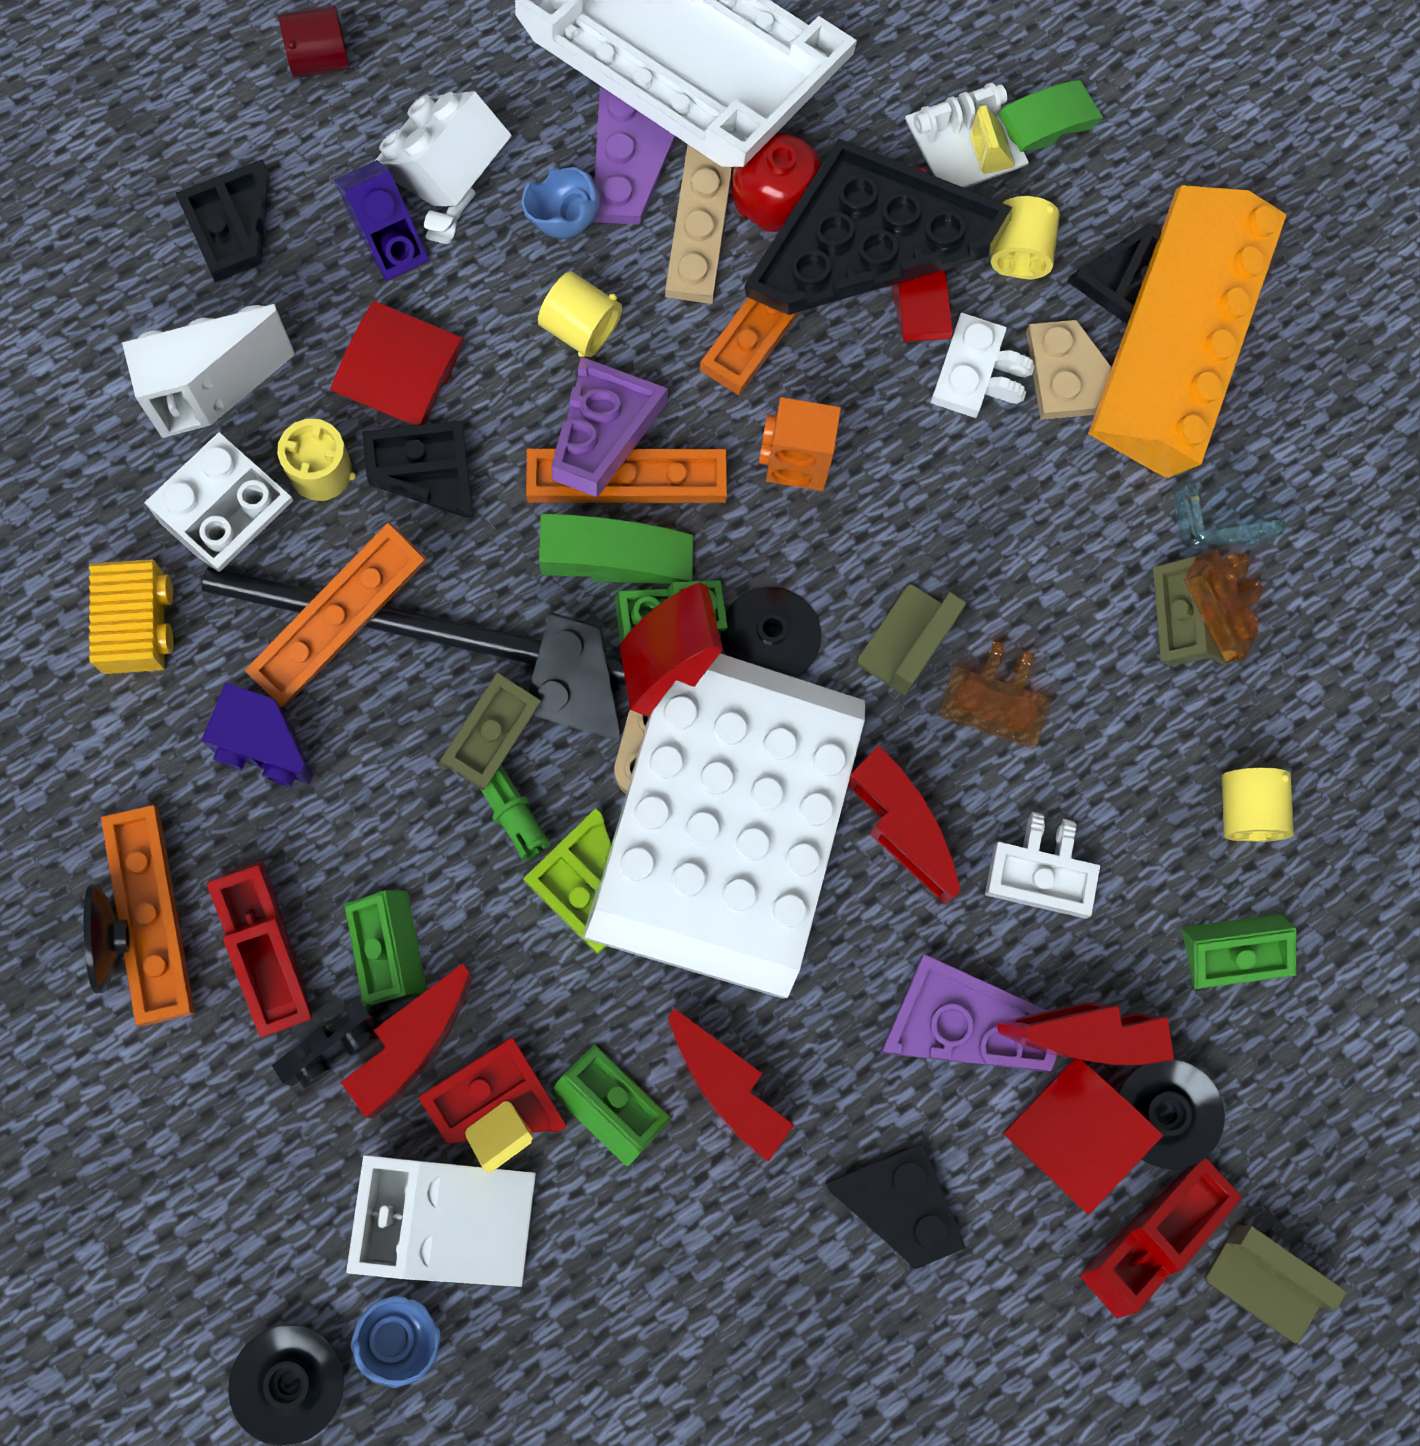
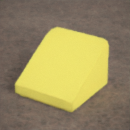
(990, 142)
(498, 1136)

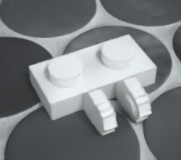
(970, 365)
(1043, 878)

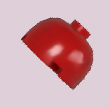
(774, 180)

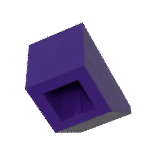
(382, 219)
(255, 732)

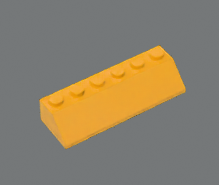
(1187, 327)

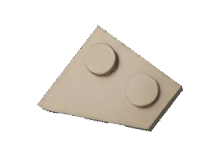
(1067, 369)

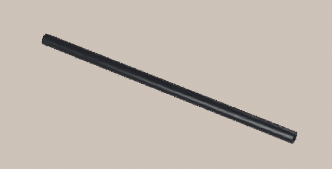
(390, 620)

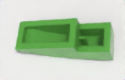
(613, 550)

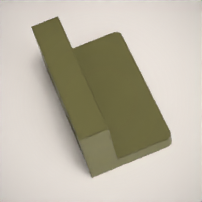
(1180, 624)
(909, 637)
(489, 731)
(1271, 1282)

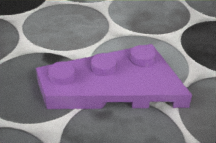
(628, 160)
(603, 425)
(956, 1020)

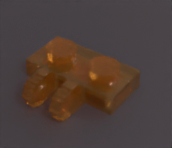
(1225, 603)
(995, 705)

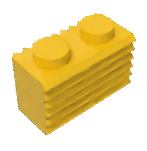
(129, 616)

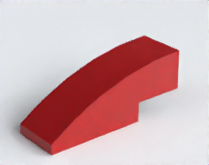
(905, 824)
(260, 948)
(1094, 1034)
(410, 1043)
(726, 1086)
(1160, 1239)

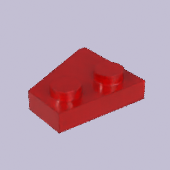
(482, 1086)

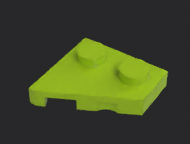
(572, 874)

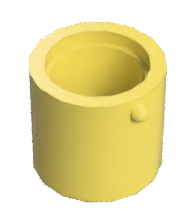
(1029, 240)
(579, 314)
(315, 459)
(1257, 805)

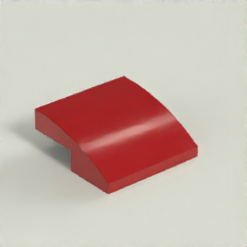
(396, 364)
(670, 645)
(1082, 1135)

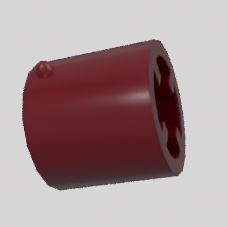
(314, 41)

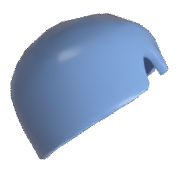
(562, 203)
(381, 1342)

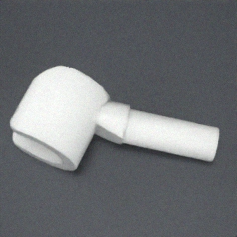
(443, 226)

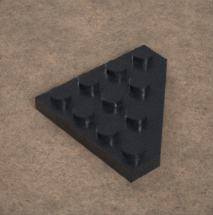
(871, 227)

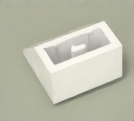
(443, 146)
(218, 502)

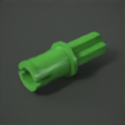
(515, 816)

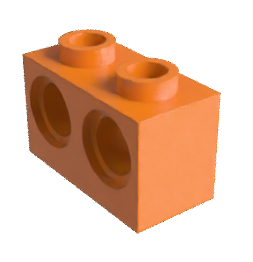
(800, 443)

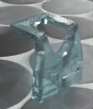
(1221, 539)

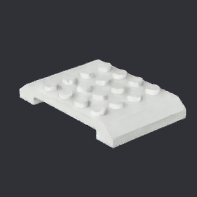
(698, 68)
(729, 826)

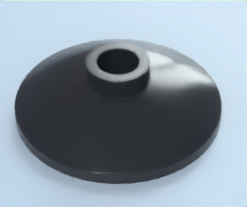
(791, 650)
(102, 938)
(1196, 1108)
(256, 1390)

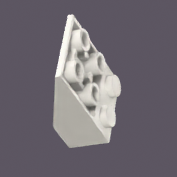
(205, 368)
(441, 1222)

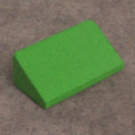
(385, 947)
(1240, 951)
(610, 1105)

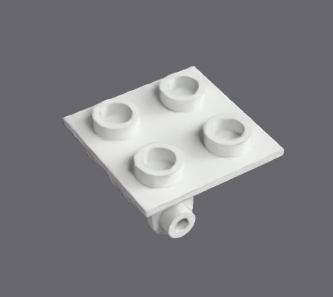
(945, 139)

